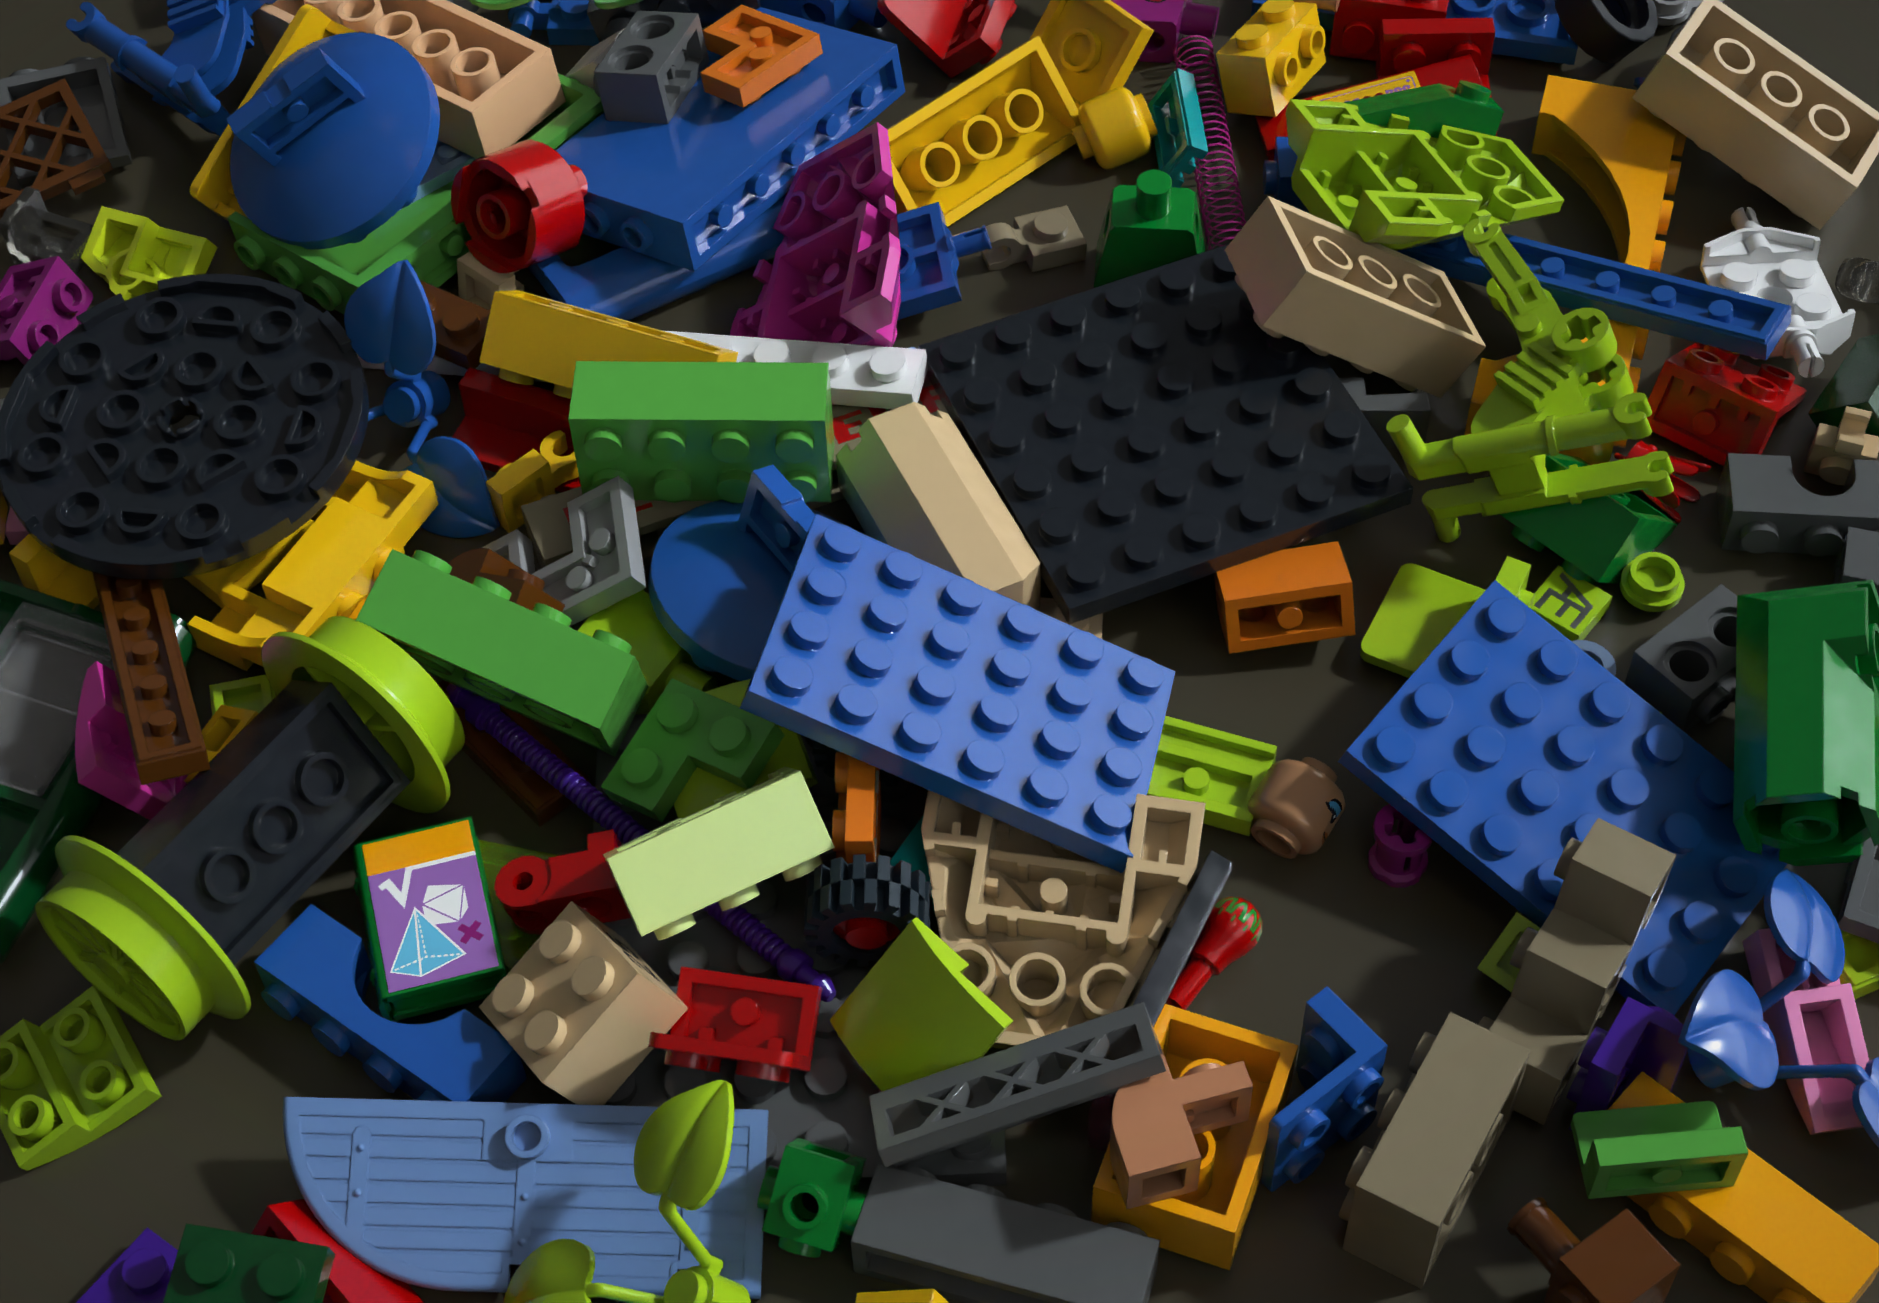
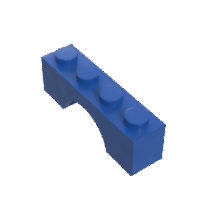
(323, 978)

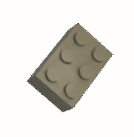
(1431, 1148)

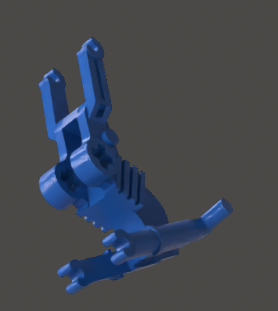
(196, 65)

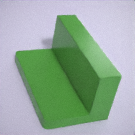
(1657, 1149)

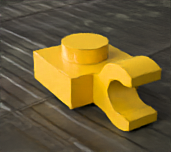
(531, 479)

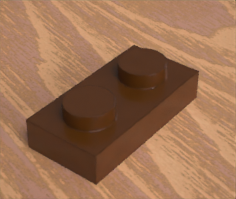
(458, 327)

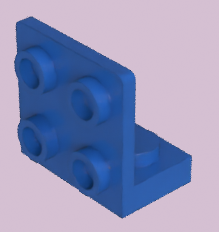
(1342, 1073)

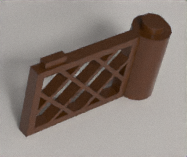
(52, 177)

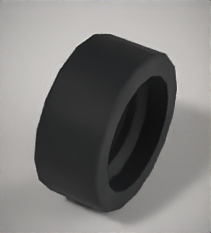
(1607, 34)

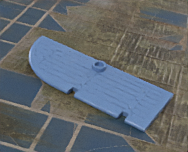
(472, 1187)

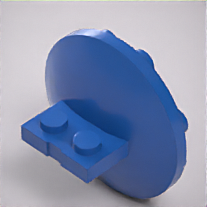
(334, 141)
(726, 570)

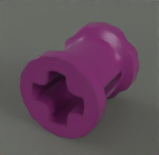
(1391, 848)

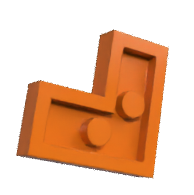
(756, 54)

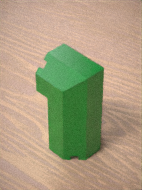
(1808, 722)

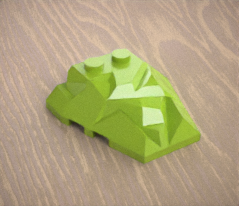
(1402, 182)

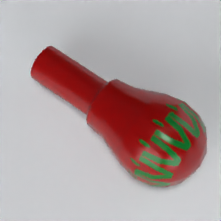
(1225, 938)

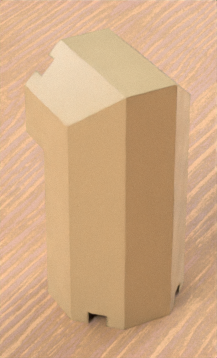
(928, 496)

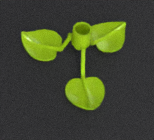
(676, 1156)

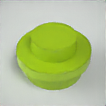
(1652, 582)

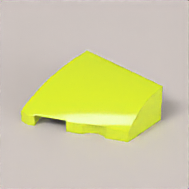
(137, 252)

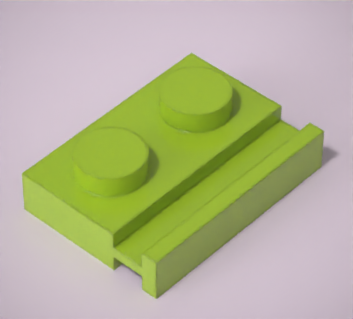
(1211, 769)

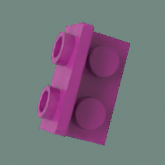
(39, 306)

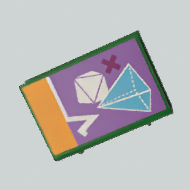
(428, 919)

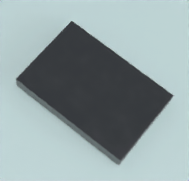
(1181, 935)

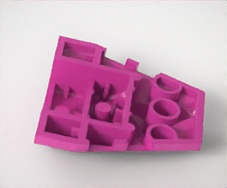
(838, 254)

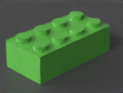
(702, 427)
(507, 651)

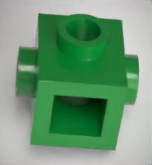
(829, 1177)

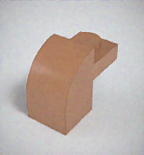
(1156, 1123)

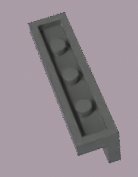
(1015, 1085)

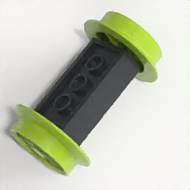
(255, 831)

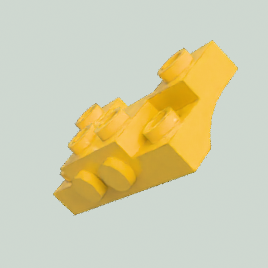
(326, 567)

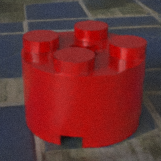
(520, 205)

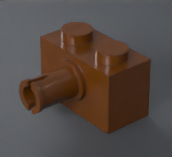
(1609, 1266)

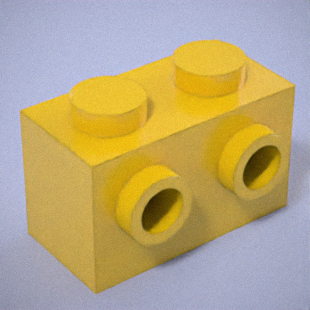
(1271, 57)

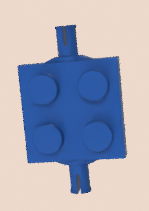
(932, 259)

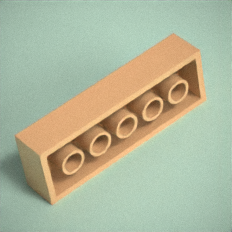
(485, 76)

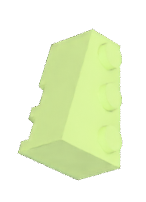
(720, 854)

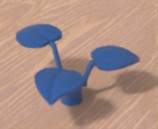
(395, 326)
(1726, 1022)

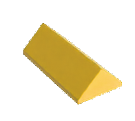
(983, 134)

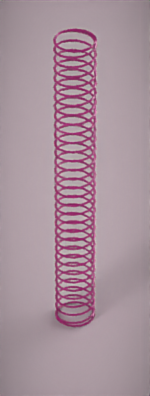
(1230, 153)

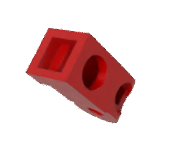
(540, 889)

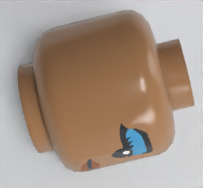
(1296, 807)

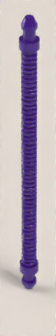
(483, 714)

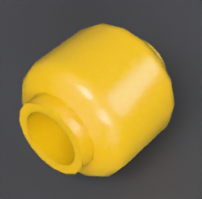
(1114, 128)

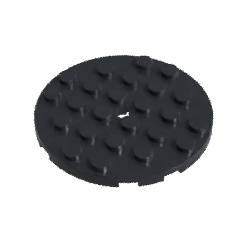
(126, 497)

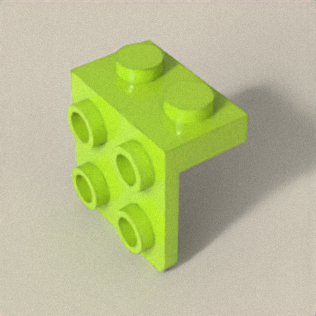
(1424, 609)

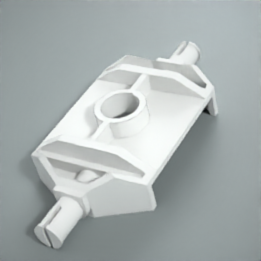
(1784, 270)

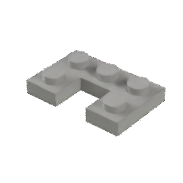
(604, 557)

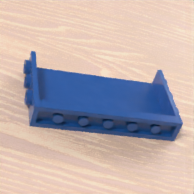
(719, 166)

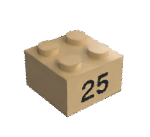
(582, 1008)

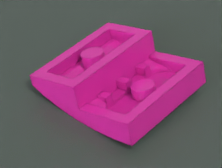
(105, 749)

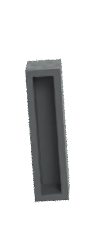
(995, 1249)

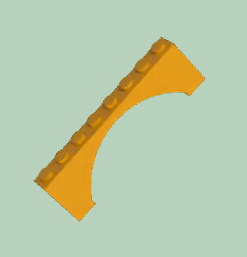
(1625, 168)

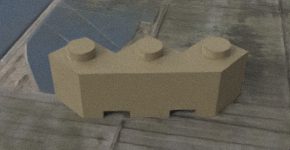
(1578, 956)

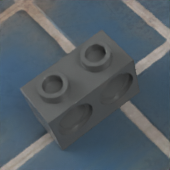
(651, 67)
(1690, 662)

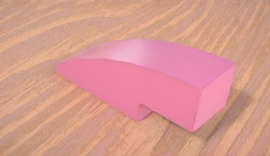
(1810, 1027)

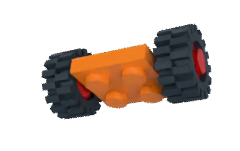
(861, 899)

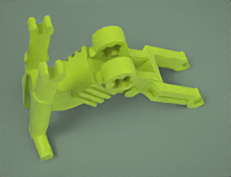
(1537, 408)

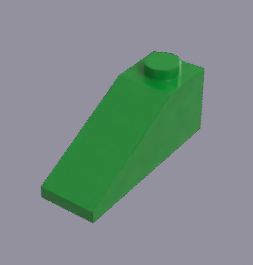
(1434, 106)

